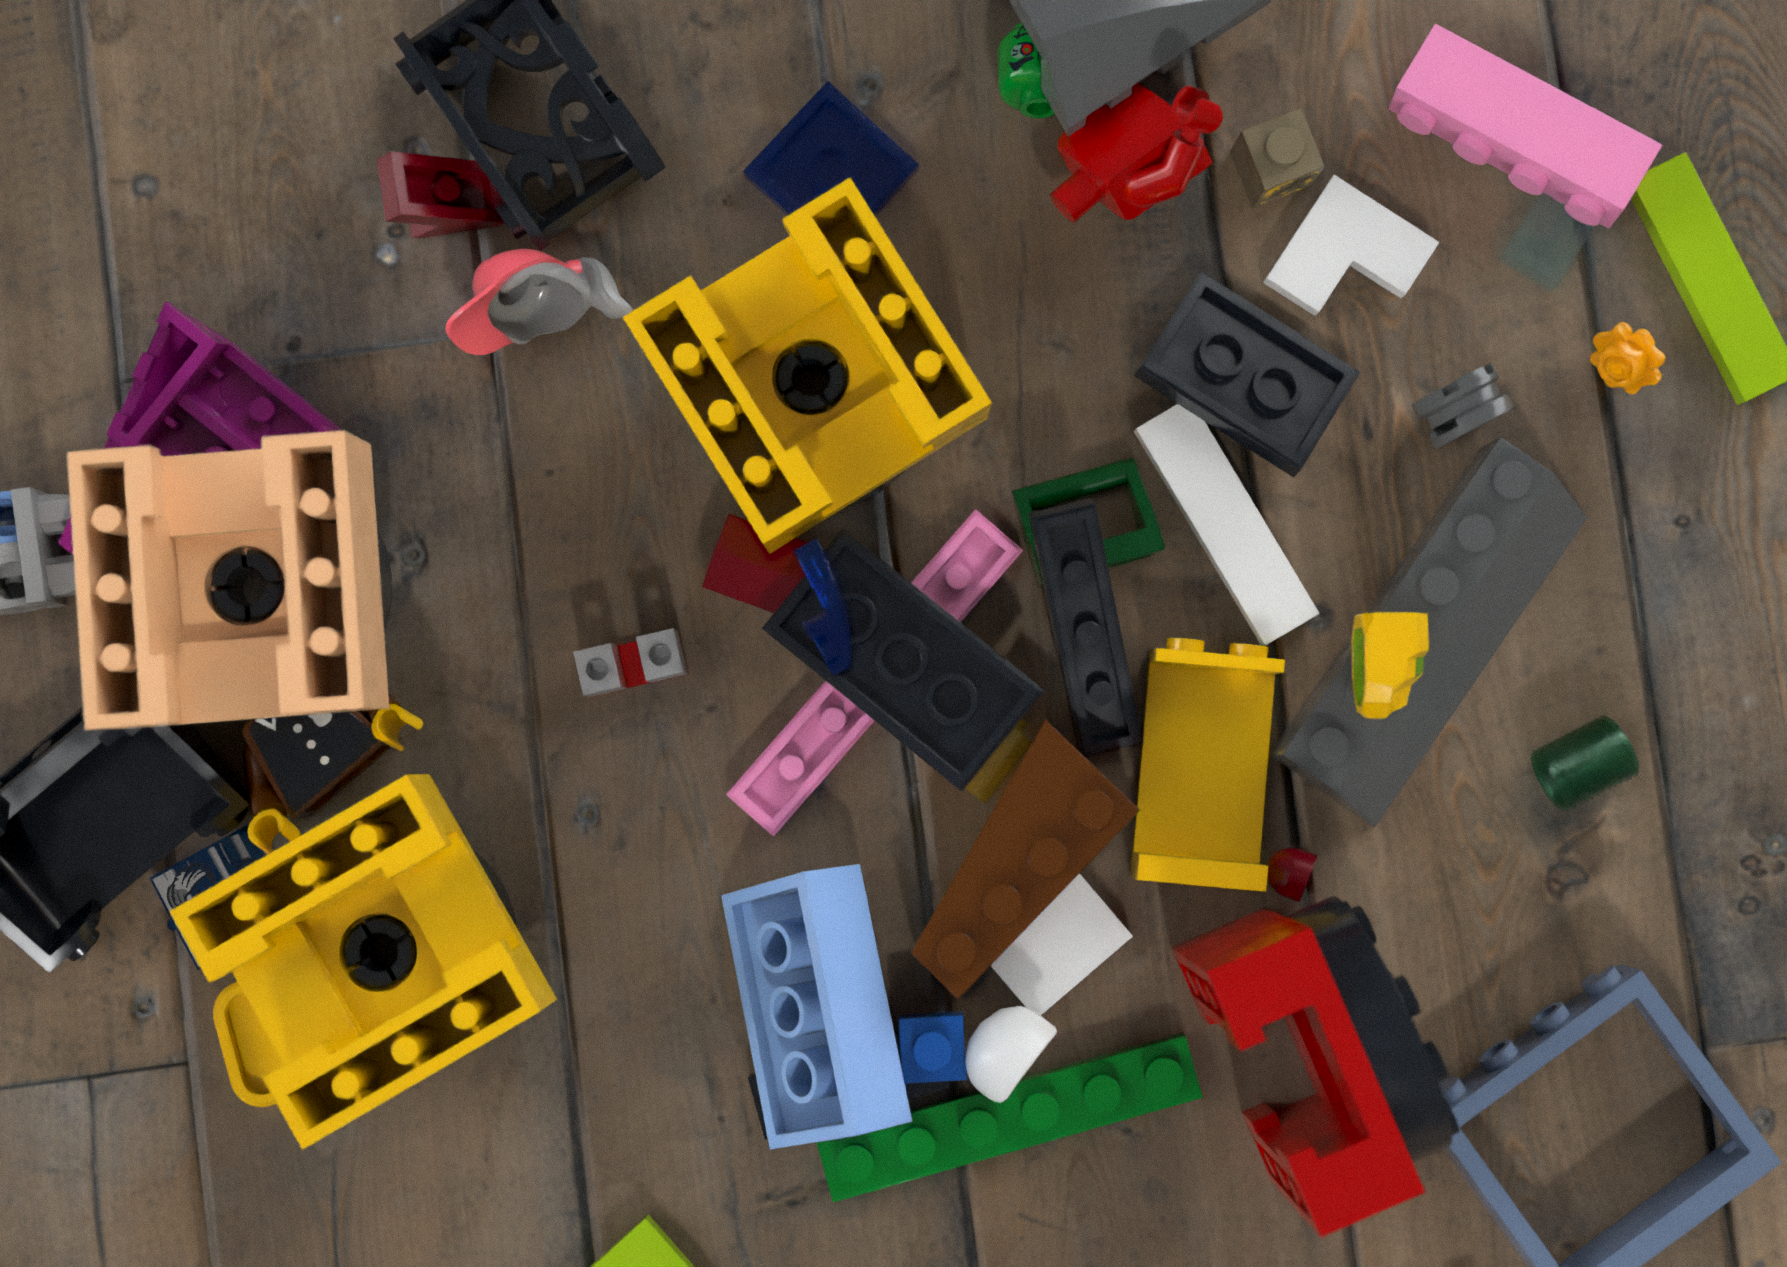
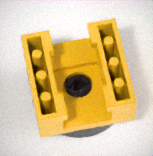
(825, 302)
(302, 950)

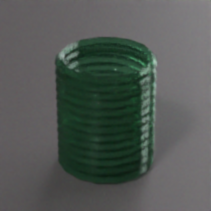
(1585, 763)

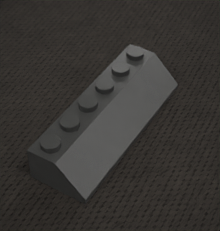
(1474, 580)

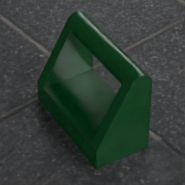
(1119, 549)

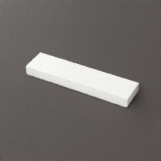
(1226, 523)

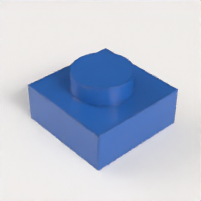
(932, 1047)

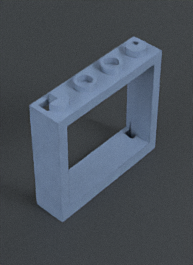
(1670, 1210)

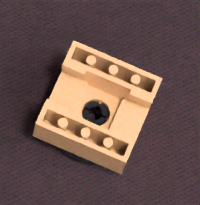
(166, 570)

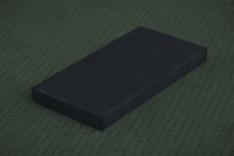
(911, 665)

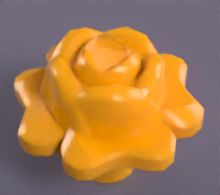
(1627, 358)

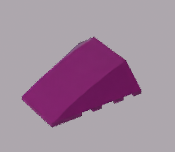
(203, 397)

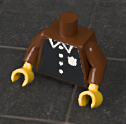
(309, 759)

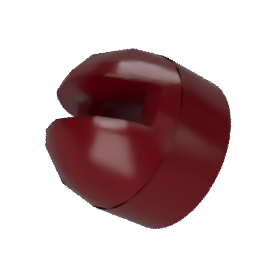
(1290, 871)

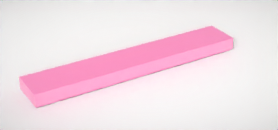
(831, 722)

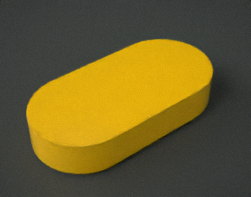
(245, 1047)

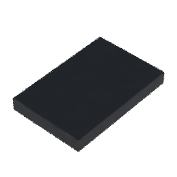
(1247, 374)

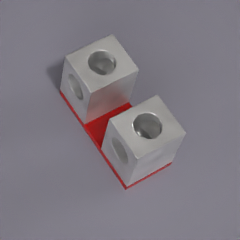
(631, 664)

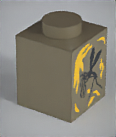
(1276, 158)

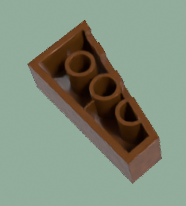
(1030, 849)

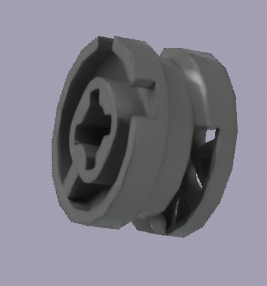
(1463, 405)

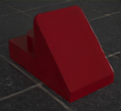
(437, 194)

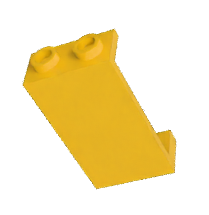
(1204, 766)

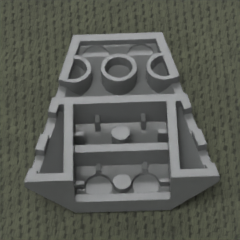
(1105, 47)

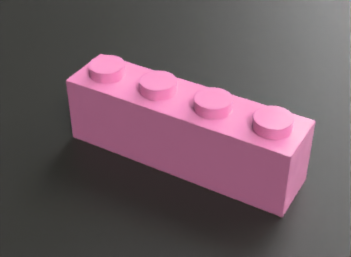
(1523, 128)

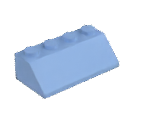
(816, 1007)

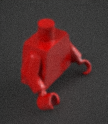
(1136, 153)

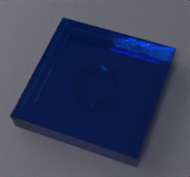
(824, 148)

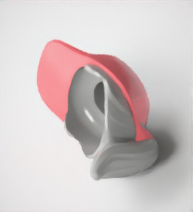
(530, 296)

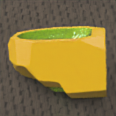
(1387, 660)

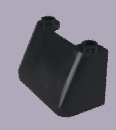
(93, 817)

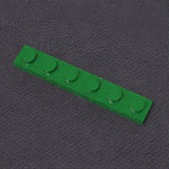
(1036, 1112)

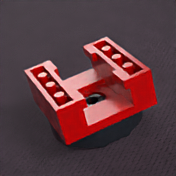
(1354, 1029)

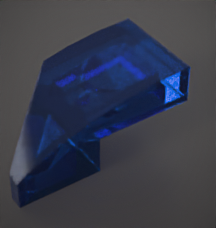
(831, 627)

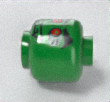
(1021, 74)

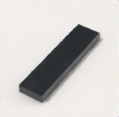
(1086, 627)

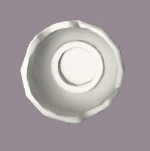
(1005, 1050)

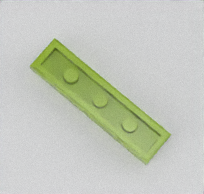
(1711, 278)

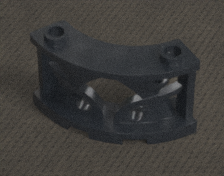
(603, 134)

